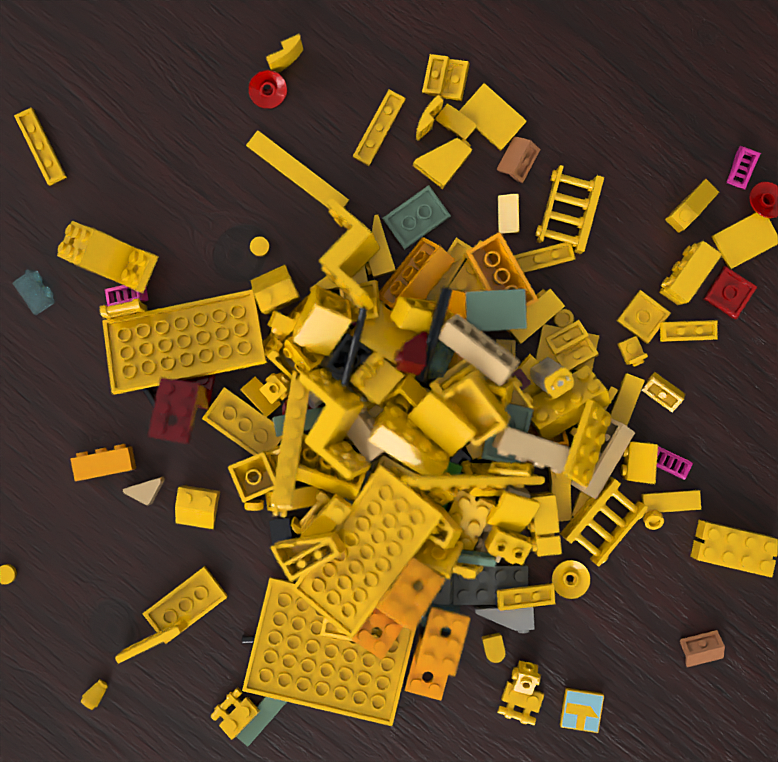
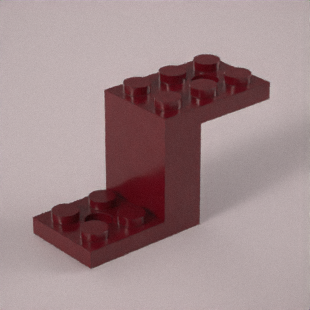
(179, 399)

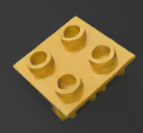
(376, 377)

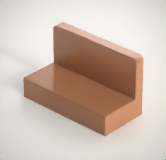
(518, 158)
(702, 648)

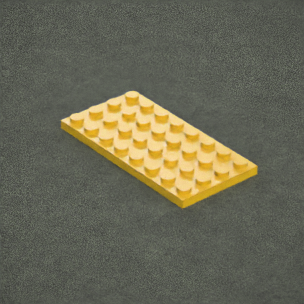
(183, 341)
(380, 539)

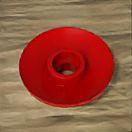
(267, 98)
(765, 192)

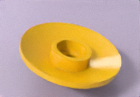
(579, 583)

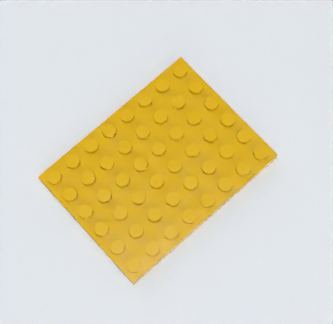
(321, 671)

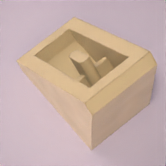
(145, 491)

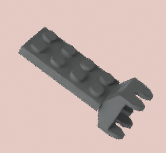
(483, 588)

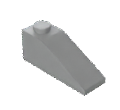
(515, 619)

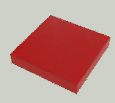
(730, 292)

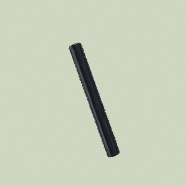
(435, 329)

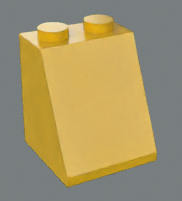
(274, 290)
(322, 321)

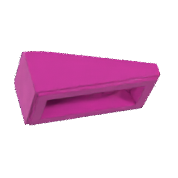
(736, 165)
(135, 294)
(685, 468)

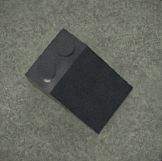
(338, 357)

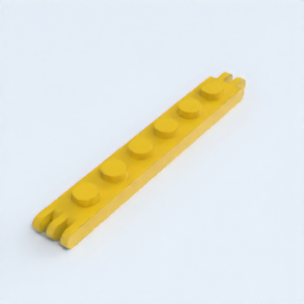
(290, 446)
(464, 481)

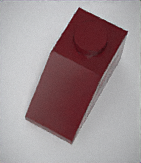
(412, 354)

